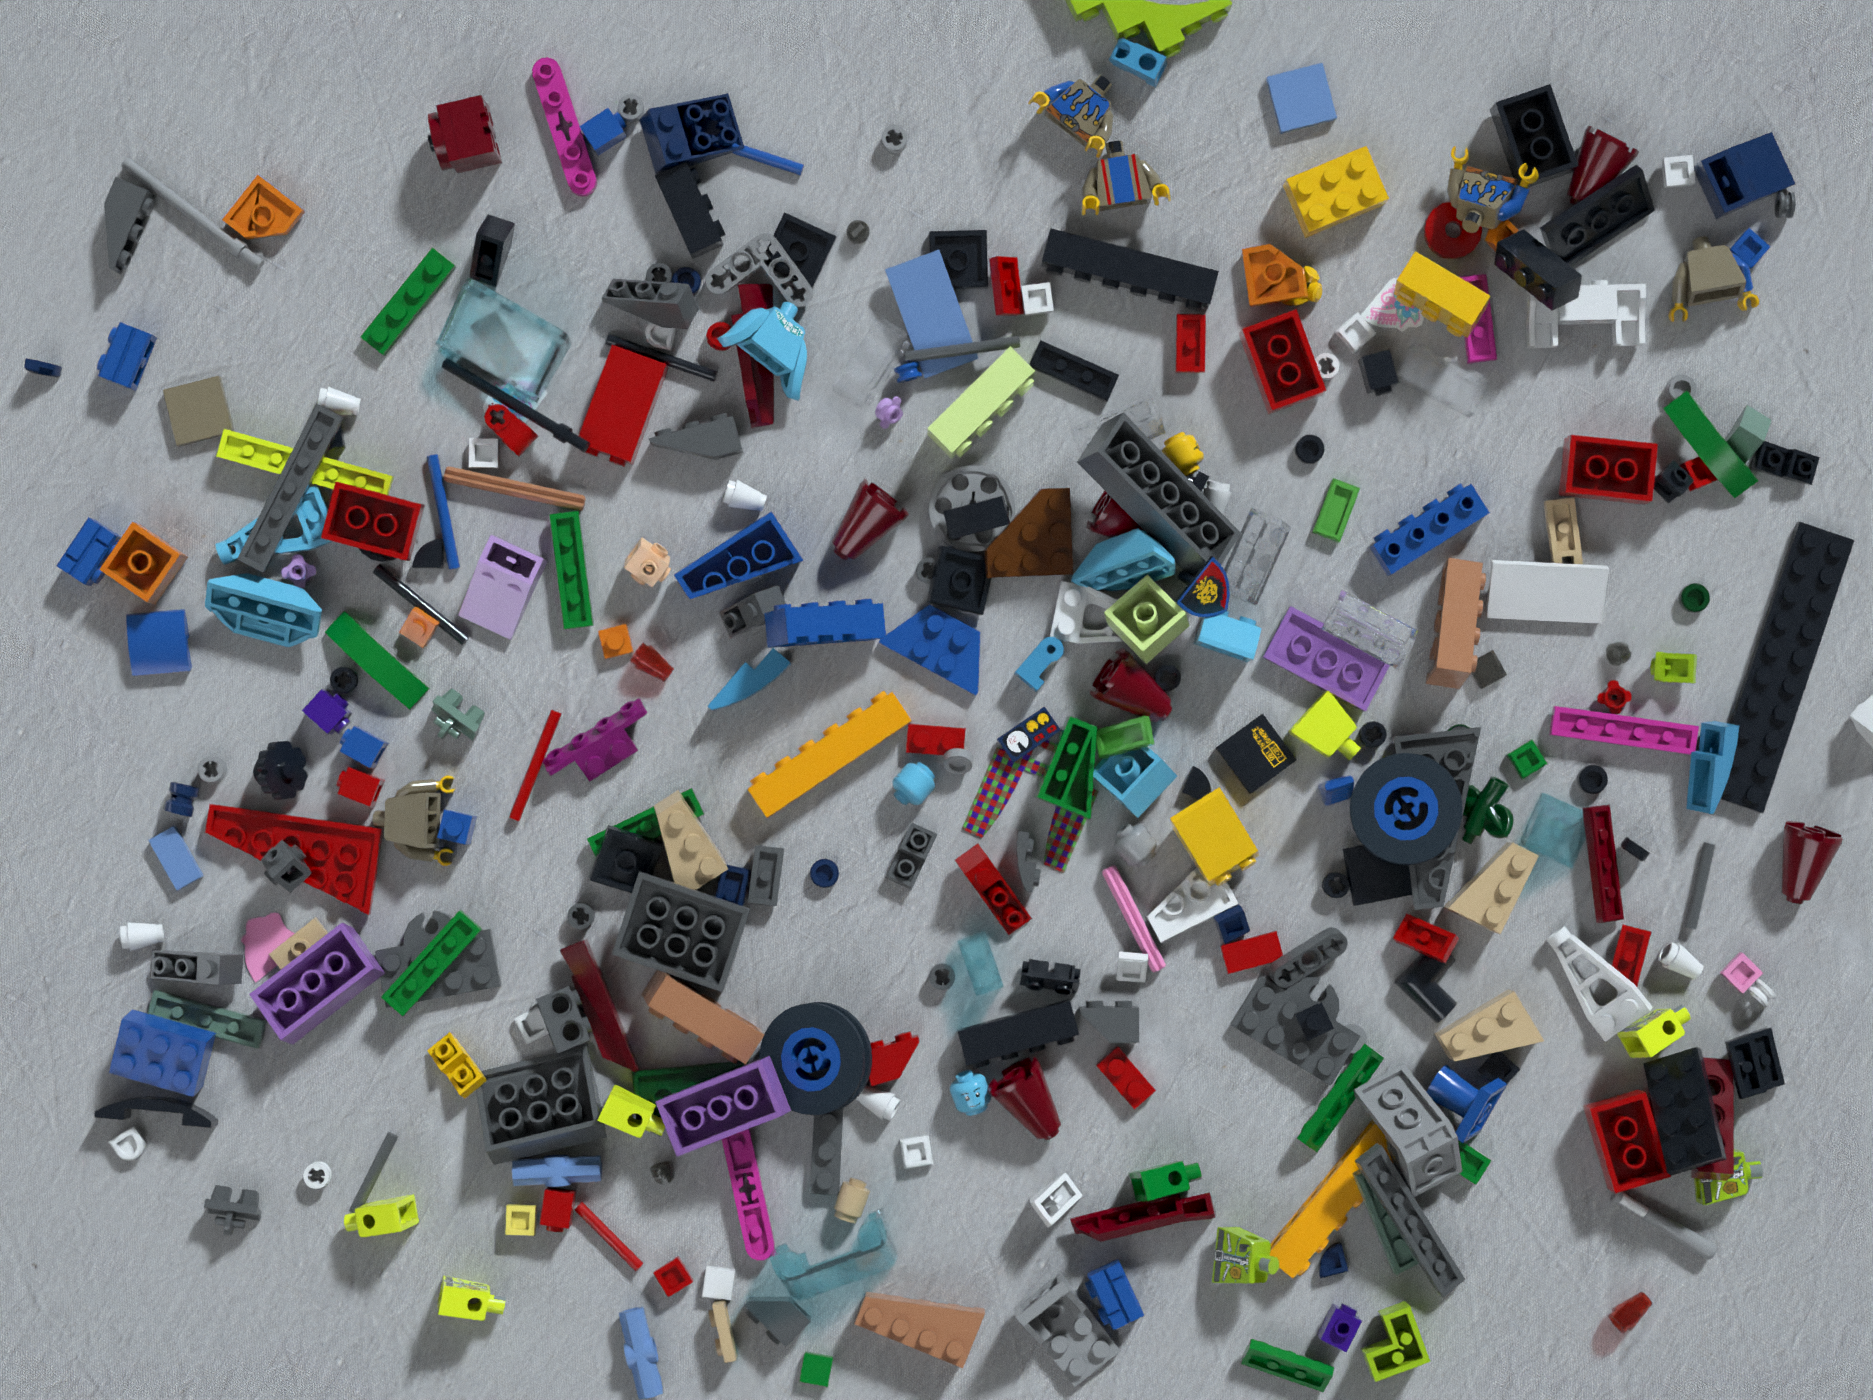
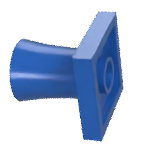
(1465, 1100)

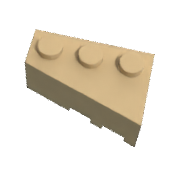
(688, 846)
(1495, 888)
(1489, 1029)

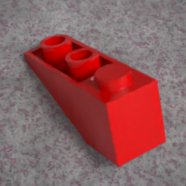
(993, 889)

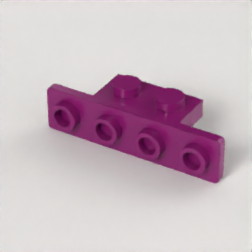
(600, 746)

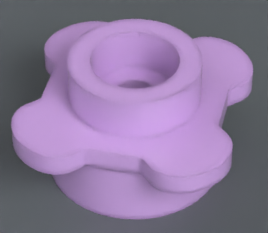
(888, 411)
(307, 571)

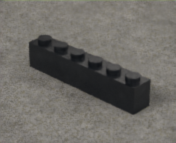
(1129, 269)

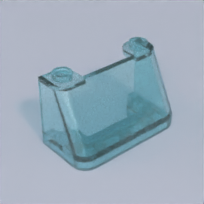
(503, 340)
(874, 1255)

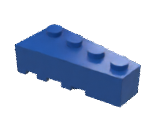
(745, 555)
(824, 624)

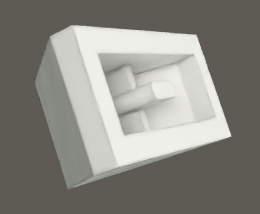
(1055, 1199)

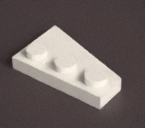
(1190, 906)

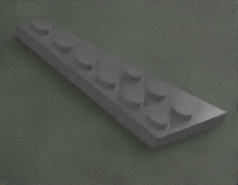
(1456, 753)

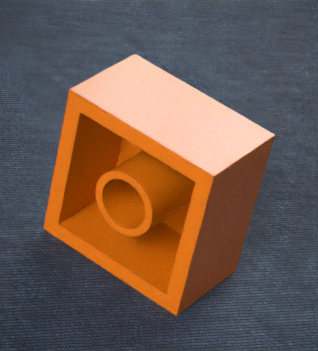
(143, 563)

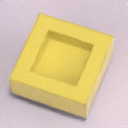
(521, 1219)

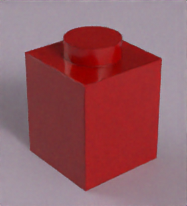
(360, 786)
(557, 1209)

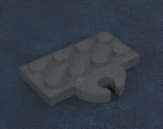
(471, 971)
(1271, 1020)

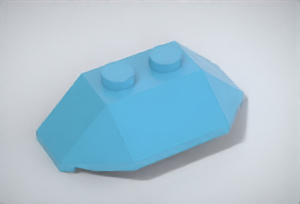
(1124, 562)
(264, 608)

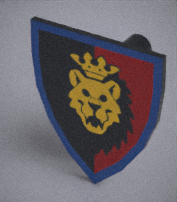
(1205, 592)

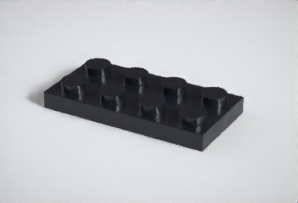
(1599, 217)
(1684, 1111)

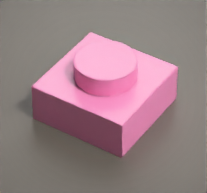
(1741, 972)

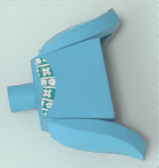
(774, 342)

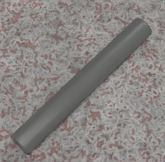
(1700, 885)
(374, 1171)

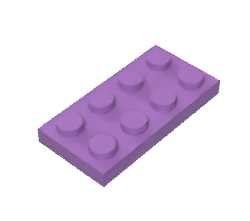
(1325, 659)

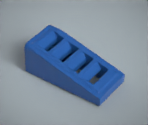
(1336, 790)

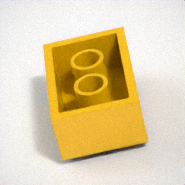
(1335, 191)
(1440, 295)

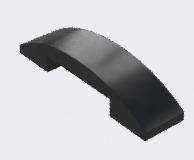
(191, 1113)

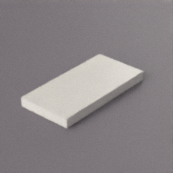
(1546, 591)

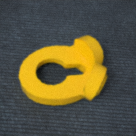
(1314, 289)

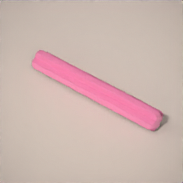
(1133, 918)

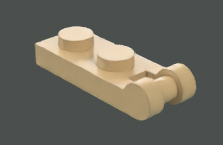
(1563, 530)

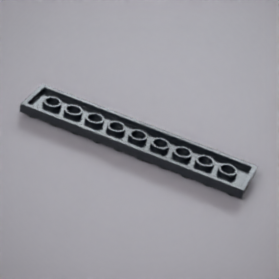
(1783, 660)

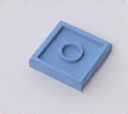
(1301, 98)

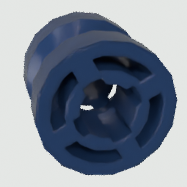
(181, 799)

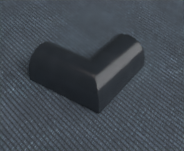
(1420, 985)

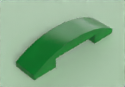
(1710, 444)
(376, 660)

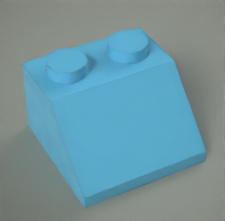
(1229, 636)
(1134, 778)

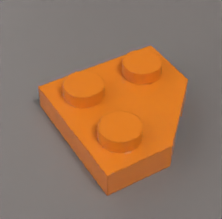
(263, 212)
(1272, 276)

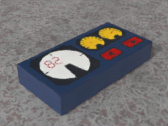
(1028, 734)

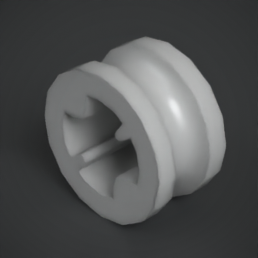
(622, 108)
(890, 146)
(203, 770)

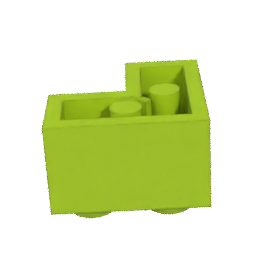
(1401, 1349)

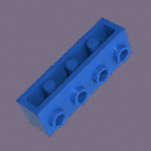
(1429, 529)

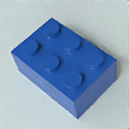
(162, 1052)

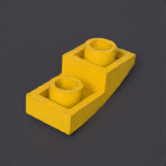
(457, 1065)

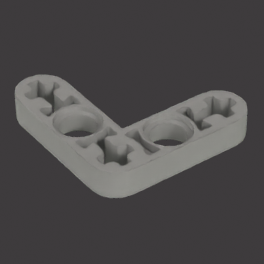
(757, 260)

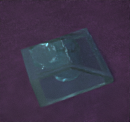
(1555, 831)

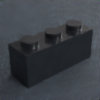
(690, 209)
(1537, 270)

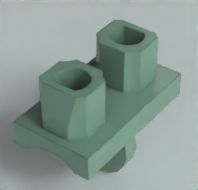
(451, 717)

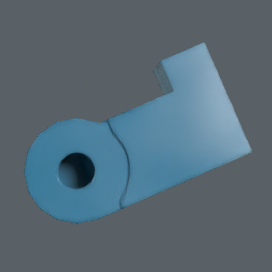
(1139, 61)
(1045, 653)

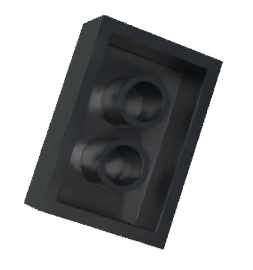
(1534, 135)

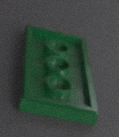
(661, 1082)

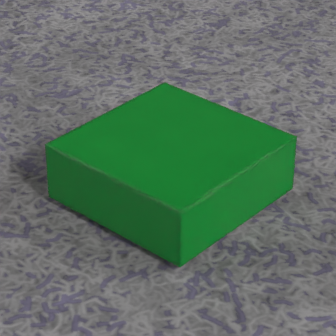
(1526, 759)
(816, 1369)

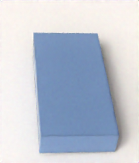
(176, 858)

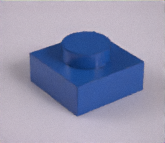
(1749, 247)

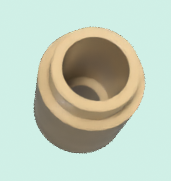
(851, 1200)

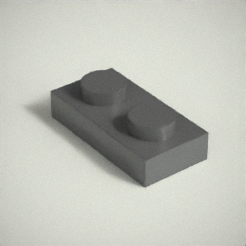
(766, 875)

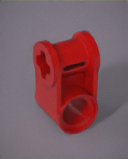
(513, 431)

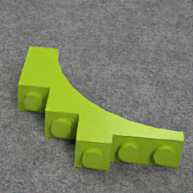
(1161, 22)

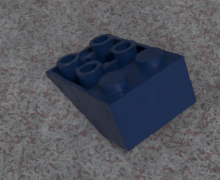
(675, 133)
(1743, 175)

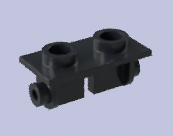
(1063, 980)

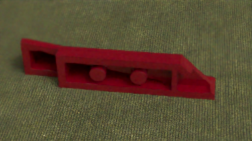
(756, 379)
(599, 1005)
(1144, 1216)

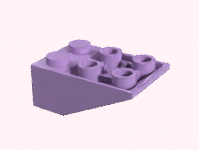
(501, 586)

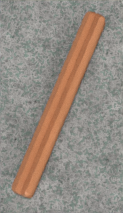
(514, 488)

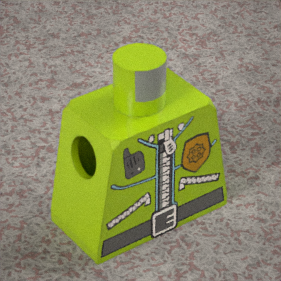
(1714, 1191)
(1242, 1257)

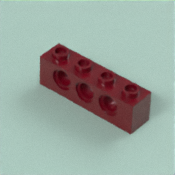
(1722, 1080)

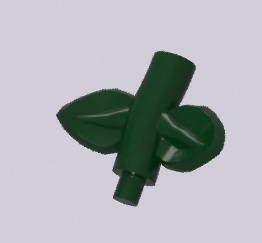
(1485, 812)

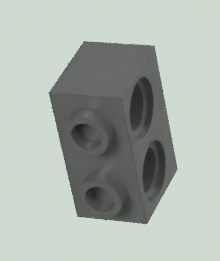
(555, 1022)

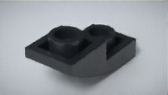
(1785, 463)
(976, 517)

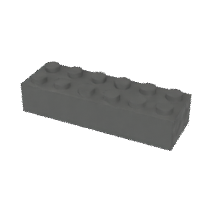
(1157, 494)

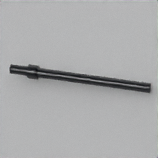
(560, 431)

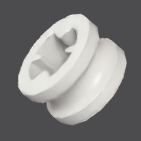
(1334, 365)
(1761, 992)
(317, 1166)

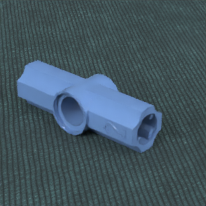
(557, 1170)
(641, 1352)

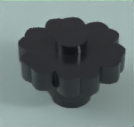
(280, 770)

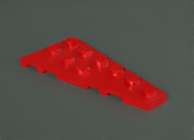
(337, 853)

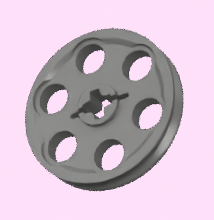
(944, 489)

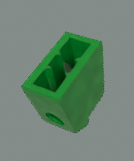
(1154, 1182)

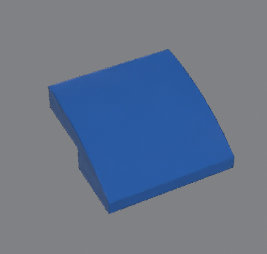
(158, 642)

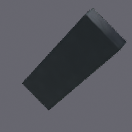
(1074, 371)

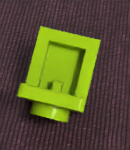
(1674, 667)

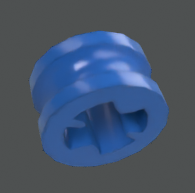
(908, 372)

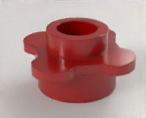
(1614, 689)

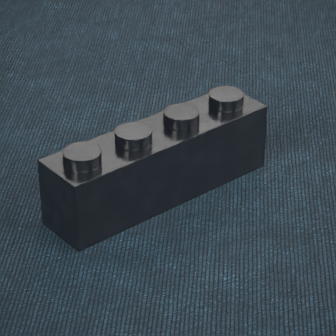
(1018, 1032)

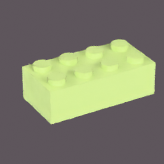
(984, 399)

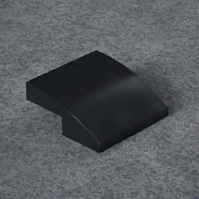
(1374, 878)
(1754, 1063)

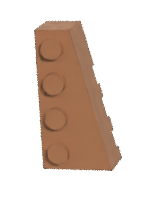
(1457, 623)
(702, 1017)
(927, 1326)

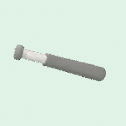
(1670, 1227)

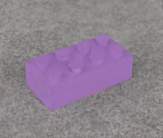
(317, 983)
(723, 1106)

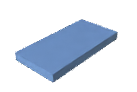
(930, 309)

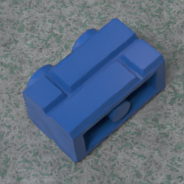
(126, 356)
(89, 552)
(1114, 1294)

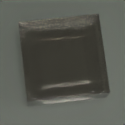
(1488, 670)

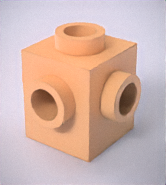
(648, 563)

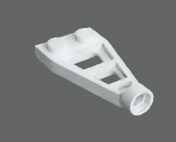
(1070, 612)
(1618, 1012)

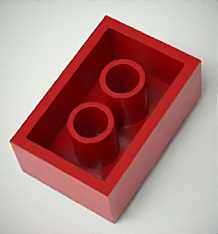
(1282, 361)
(1608, 469)
(372, 521)
(1626, 1141)

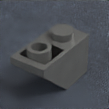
(750, 611)
(1115, 1022)
(779, 1315)

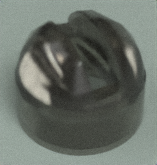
(862, 236)
(1612, 655)
(662, 1171)

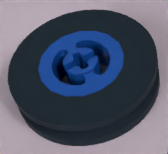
(1433, 787)
(845, 1052)

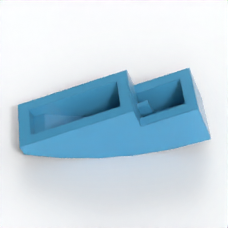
(750, 681)
(1711, 765)

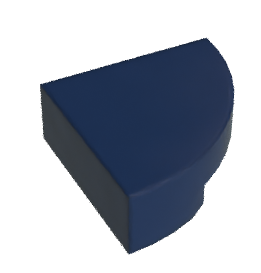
(42, 368)
(1332, 1261)

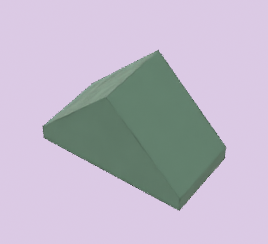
(1748, 433)

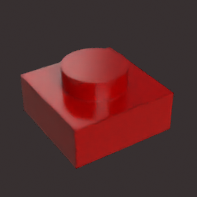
(1699, 472)
(673, 1276)

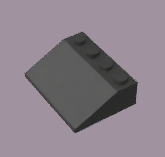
(681, 931)
(539, 1105)

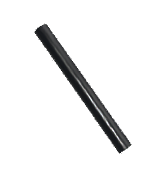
(671, 361)
(414, 599)

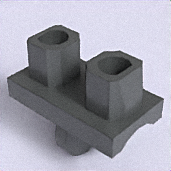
(221, 1205)

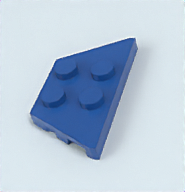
(940, 646)

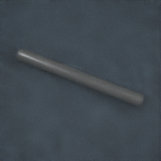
(962, 349)

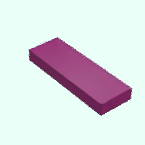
(1481, 342)

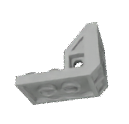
(1414, 1128)
(1066, 1329)

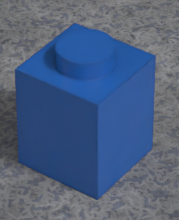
(604, 130)
(362, 746)
(457, 827)

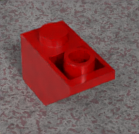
(891, 1058)

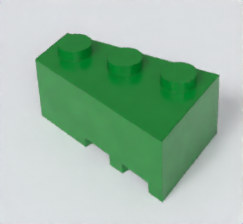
(1070, 769)

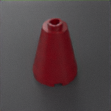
(1599, 162)
(1110, 518)
(866, 521)
(1131, 688)
(1806, 859)
(1027, 1098)

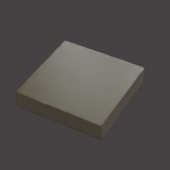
(198, 410)

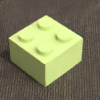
(1146, 619)

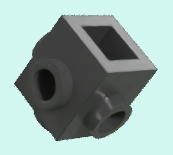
(286, 866)

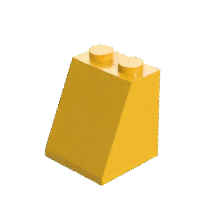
(1214, 838)

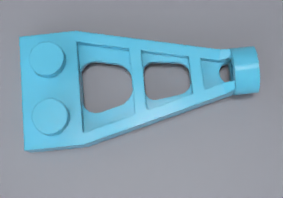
(312, 517)

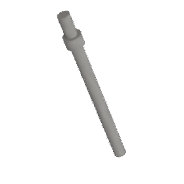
(235, 246)

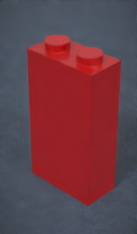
(622, 405)

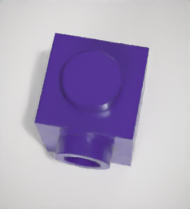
(328, 712)
(1340, 1326)

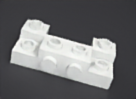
(1597, 304)

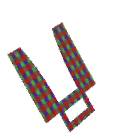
(996, 791)

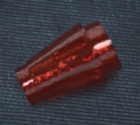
(651, 662)
(1629, 1313)

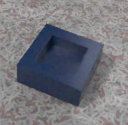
(1231, 923)

